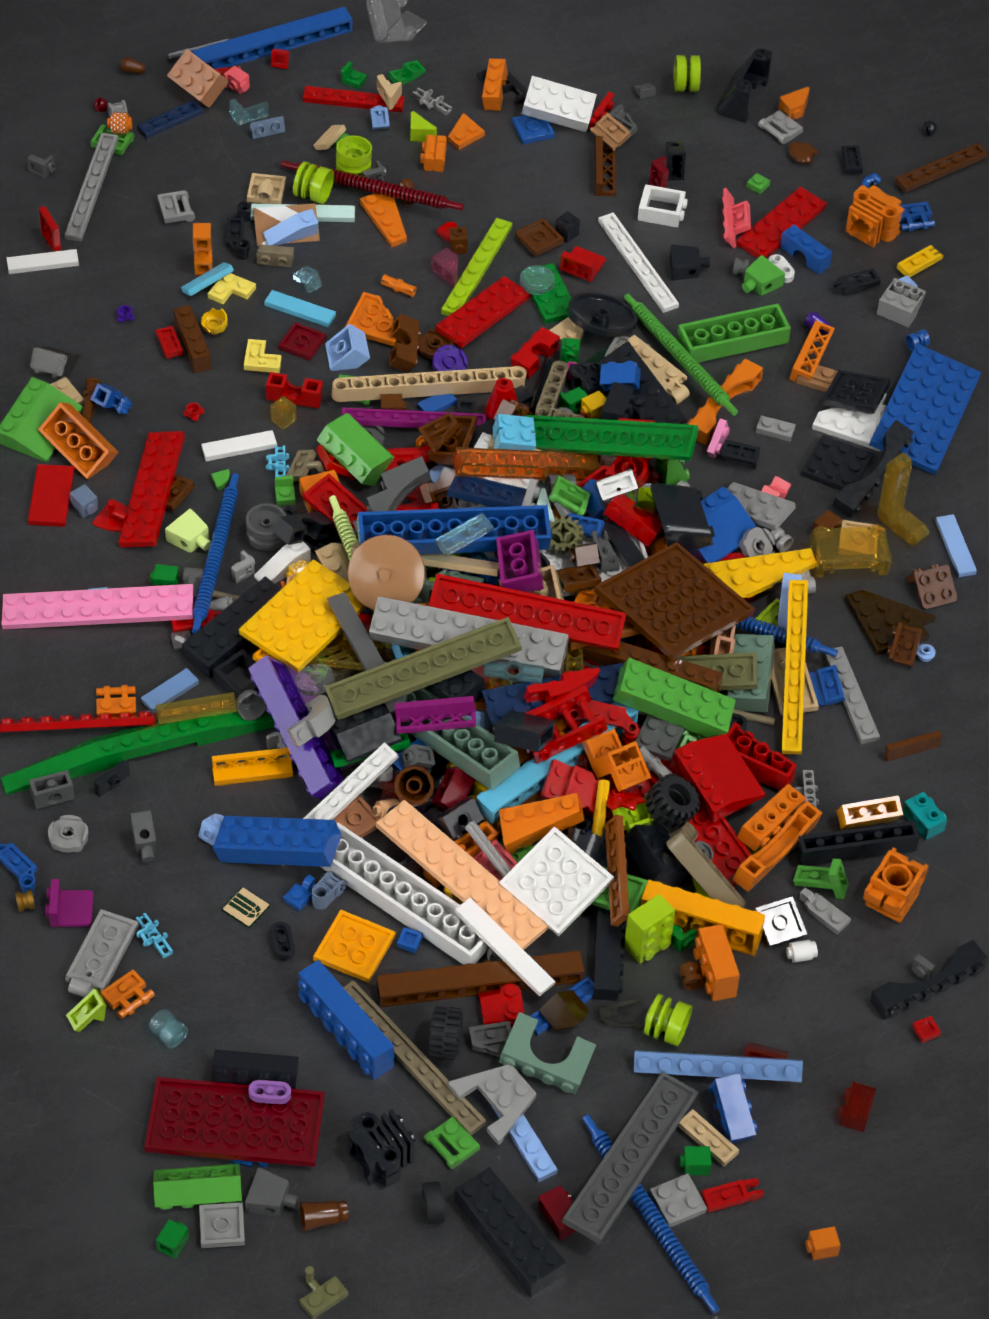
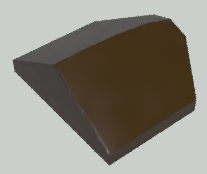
(564, 1010)

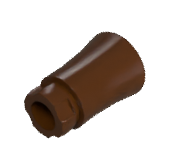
(322, 1214)

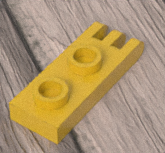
(919, 261)

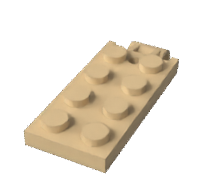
(664, 371)

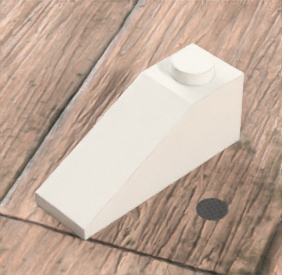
(278, 565)

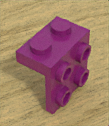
(69, 907)

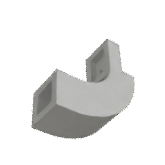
(316, 723)

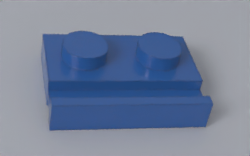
(827, 686)

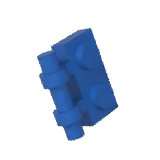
(916, 211)

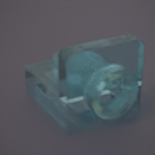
(309, 278)

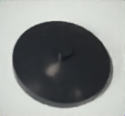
(602, 314)

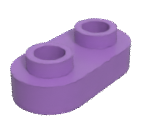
(270, 1092)

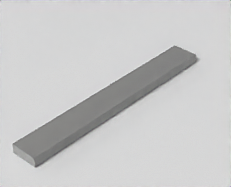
(91, 187)

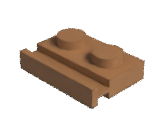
(613, 132)
(821, 379)

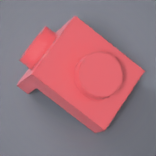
(778, 487)

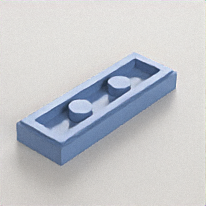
(170, 690)

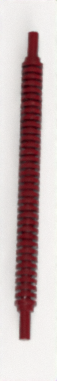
(386, 189)

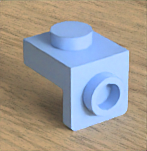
(210, 828)

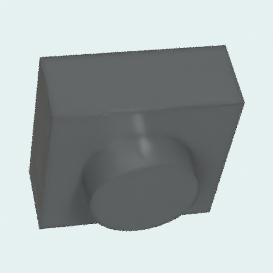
(923, 967)

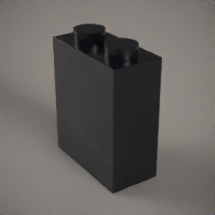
(524, 731)

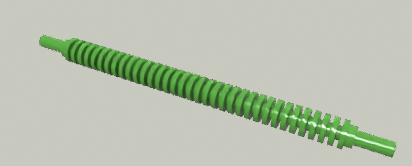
(681, 355)

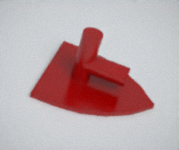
(111, 516)

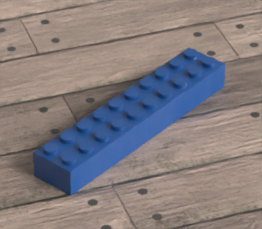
(424, 526)

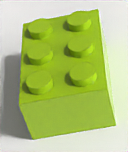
(649, 929)

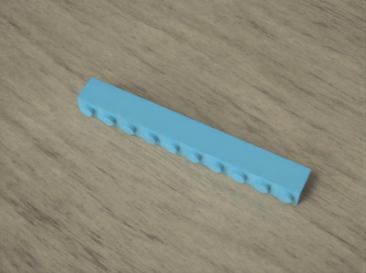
(531, 777)

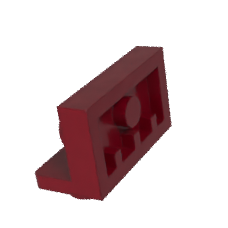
(659, 173)

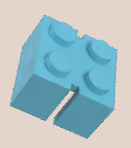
(514, 432)

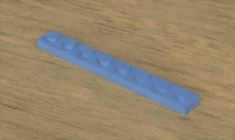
(718, 1065)

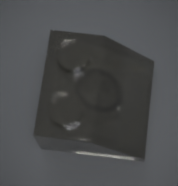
(53, 361)

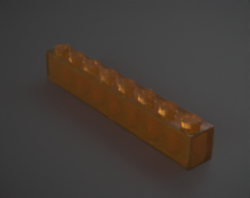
(522, 463)

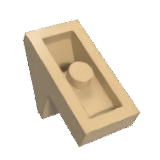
(389, 92)

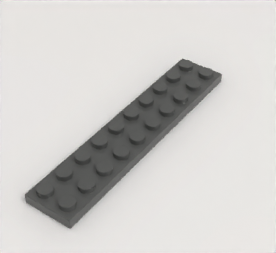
(630, 1158)

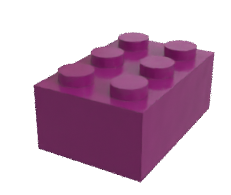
(520, 561)

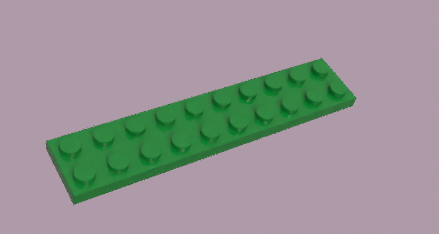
(615, 437)

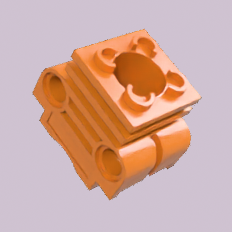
(874, 216)
(895, 885)

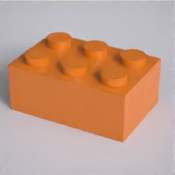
(716, 962)

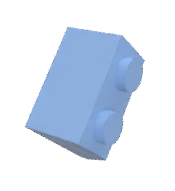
(347, 349)

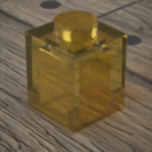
(283, 412)

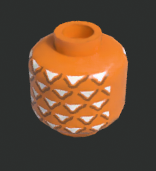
(119, 123)

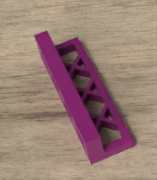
(435, 711)

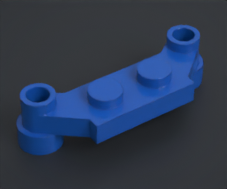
(19, 865)

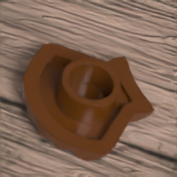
(802, 152)

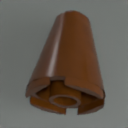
(414, 785)

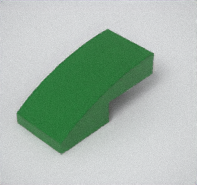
(408, 73)

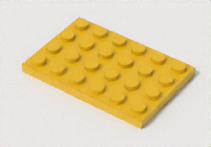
(298, 618)

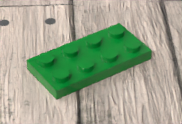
(554, 303)

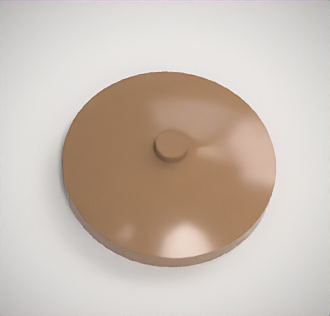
(387, 569)

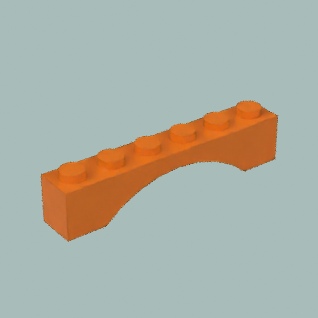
(743, 379)
(763, 861)

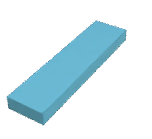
(300, 308)

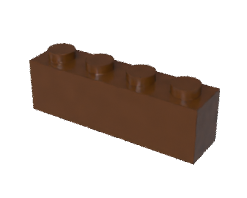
(192, 338)

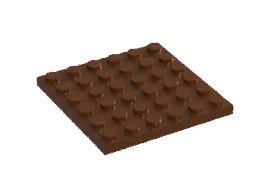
(674, 600)

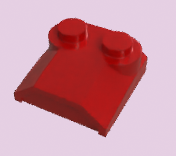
(501, 1004)

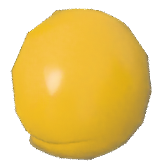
(214, 321)

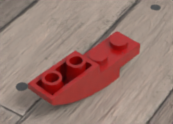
(568, 682)

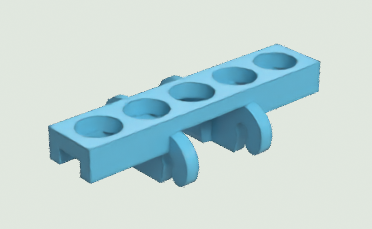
(278, 466)
(154, 939)

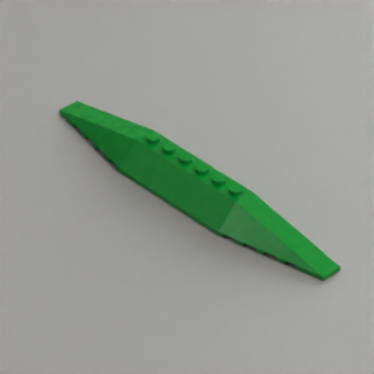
(110, 749)

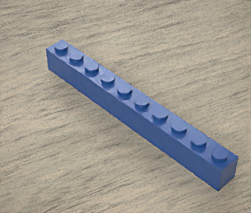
(279, 37)

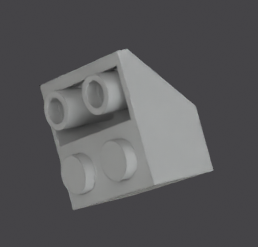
(900, 302)

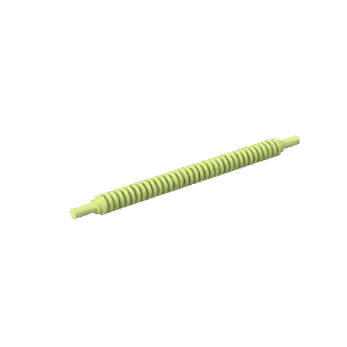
(347, 535)

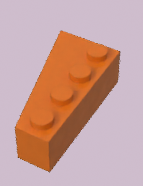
(533, 821)

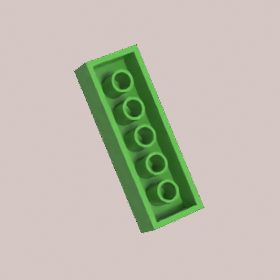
(734, 333)
(673, 699)

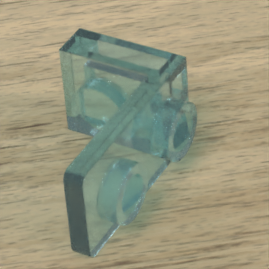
(245, 115)

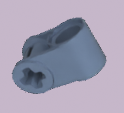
(329, 888)

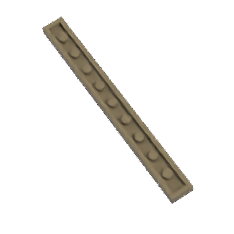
(419, 1064)

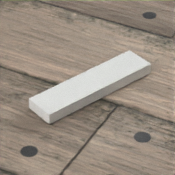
(42, 261)
(239, 445)

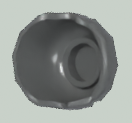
(250, 705)

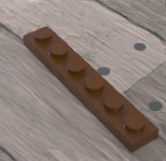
(941, 167)

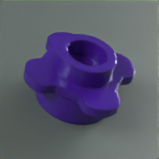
(125, 313)

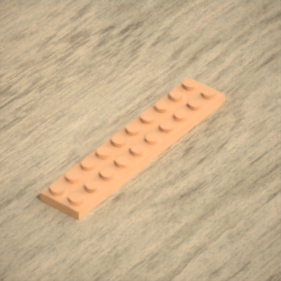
(460, 872)

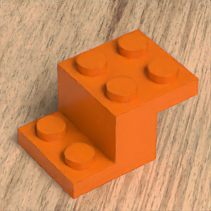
(623, 763)

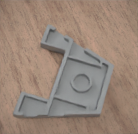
(504, 1091)

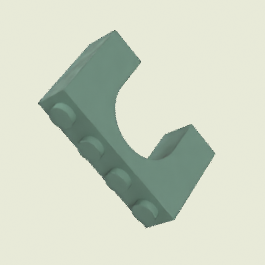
(564, 1075)

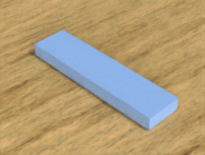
(956, 546)

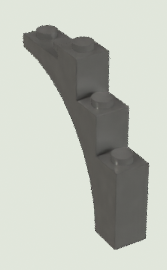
(397, 485)

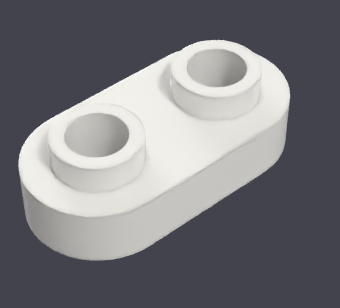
(782, 264)

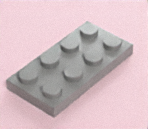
(762, 507)

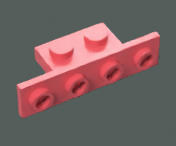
(736, 218)

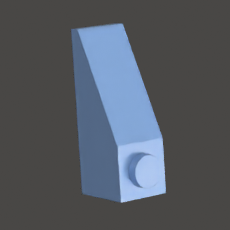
(294, 228)

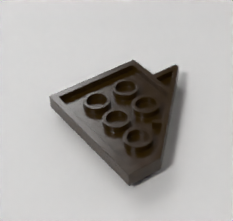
(880, 615)

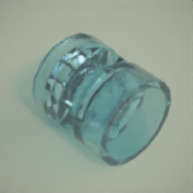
(167, 1028)

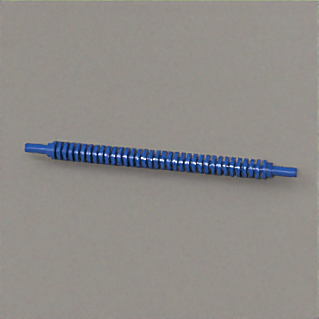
(215, 553)
(780, 634)
(659, 1226)

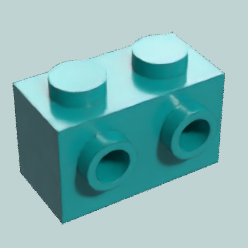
(926, 815)

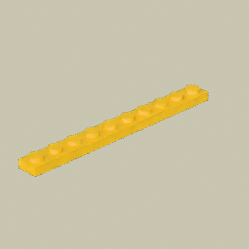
(795, 667)

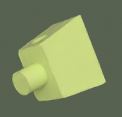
(188, 532)

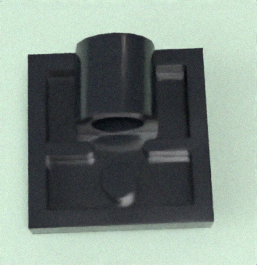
(586, 376)

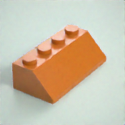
(77, 440)

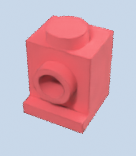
(237, 80)

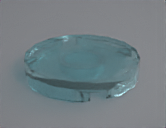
(537, 280)

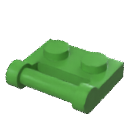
(123, 139)
(571, 492)
(457, 1139)

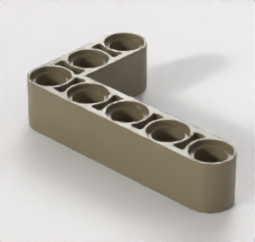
(551, 390)
(685, 849)

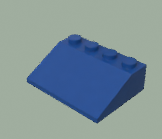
(728, 522)

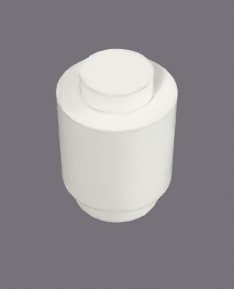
(802, 950)

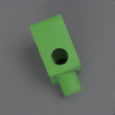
(763, 277)

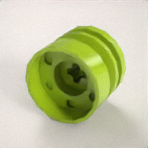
(353, 155)
(313, 182)
(667, 1020)

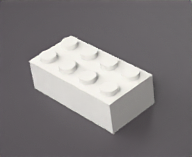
(559, 104)

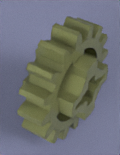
(572, 534)

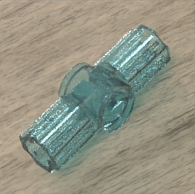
(526, 673)

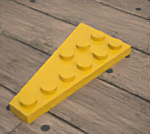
(759, 573)

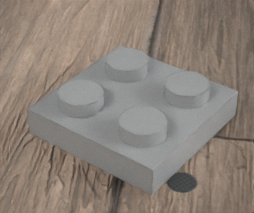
(678, 1200)
(222, 1225)

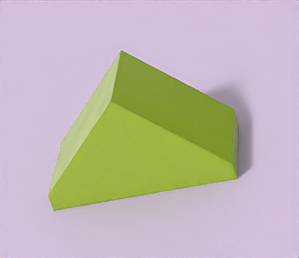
(421, 128)

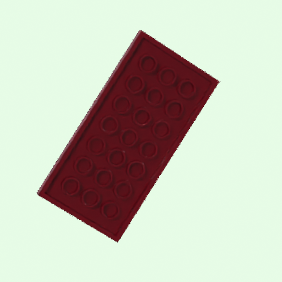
(226, 1124)

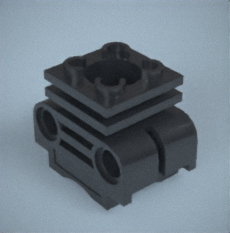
(381, 1147)

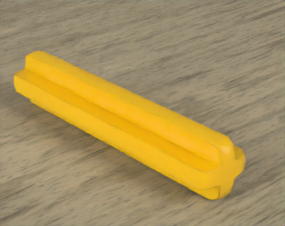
(600, 807)

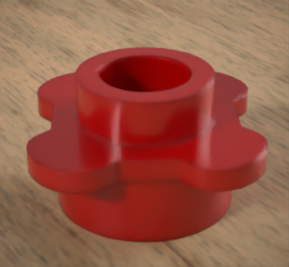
(193, 411)

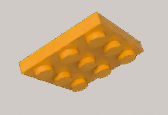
(354, 946)

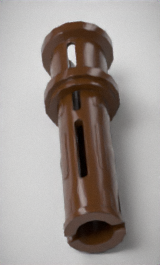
(88, 406)

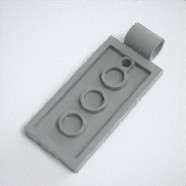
(100, 953)

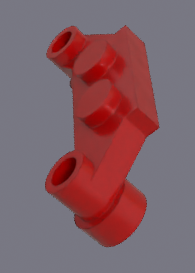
(614, 716)

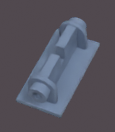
(267, 127)

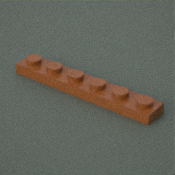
(617, 867)

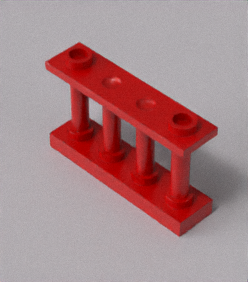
(561, 706)

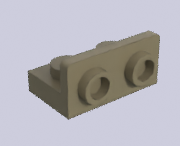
(275, 255)

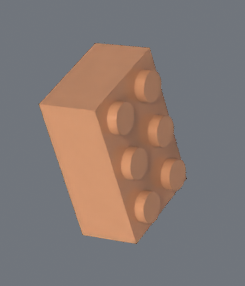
(198, 78)

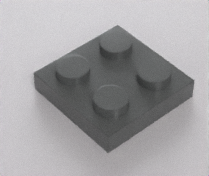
(659, 737)

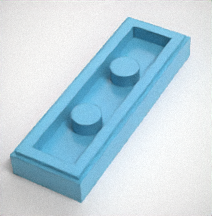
(207, 279)

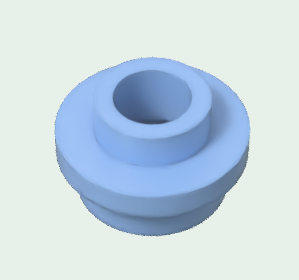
(925, 652)

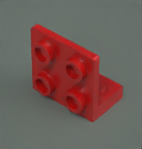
(581, 263)

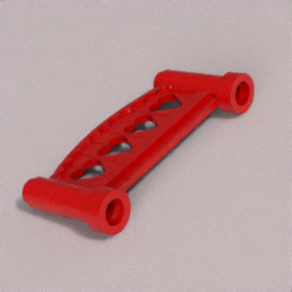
(404, 455)

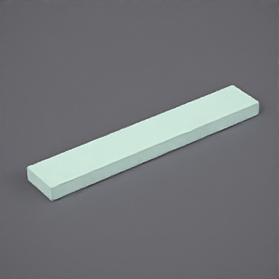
(325, 213)

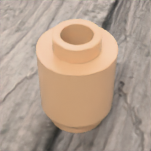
(382, 806)

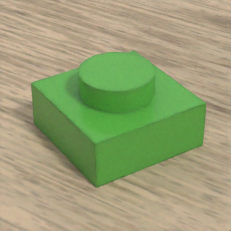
(758, 183)

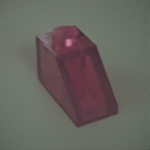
(446, 266)

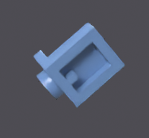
(379, 117)

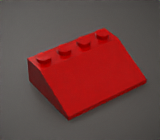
(718, 775)

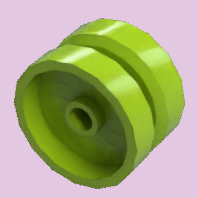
(684, 73)

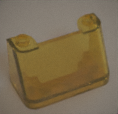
(850, 549)

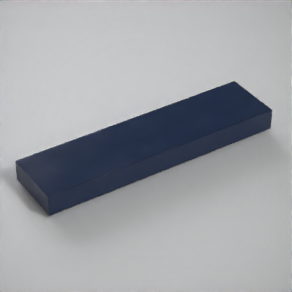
(170, 119)

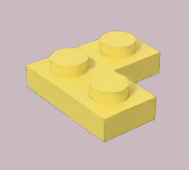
(230, 285)
(259, 361)

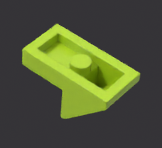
(86, 1010)

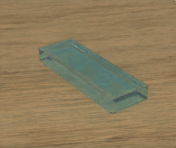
(464, 534)

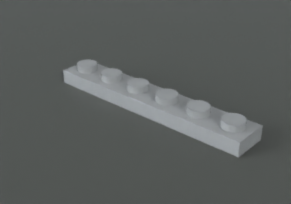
(854, 700)

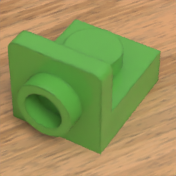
(284, 490)

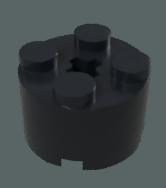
(588, 842)

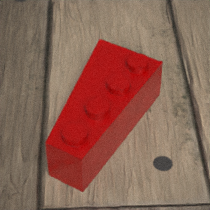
(765, 765)

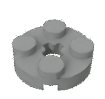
(753, 536)
(68, 843)

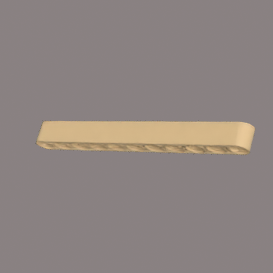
(424, 383)

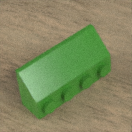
(355, 449)
(197, 1186)

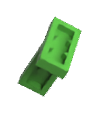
(823, 877)

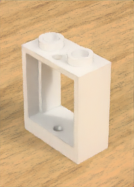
(662, 216)
(609, 485)

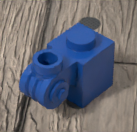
(111, 398)

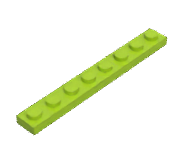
(477, 266)

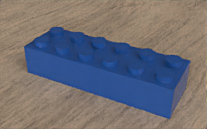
(277, 841)
(346, 1020)

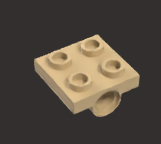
(266, 189)

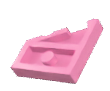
(718, 438)

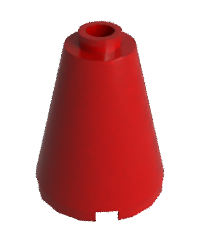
(502, 389)

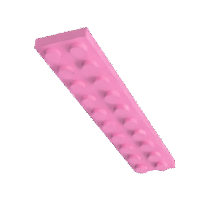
(97, 606)

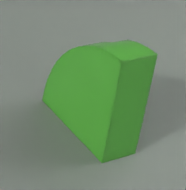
(220, 478)

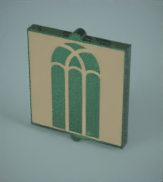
(246, 907)

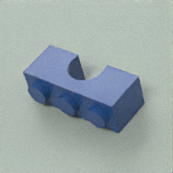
(817, 255)

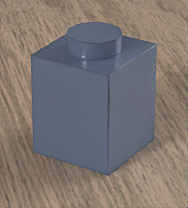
(84, 501)

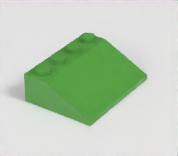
(28, 413)

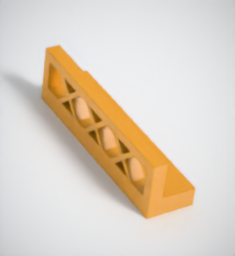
(252, 768)

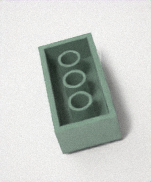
(755, 699)

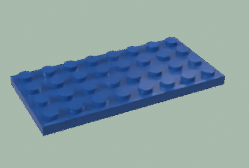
(930, 403)

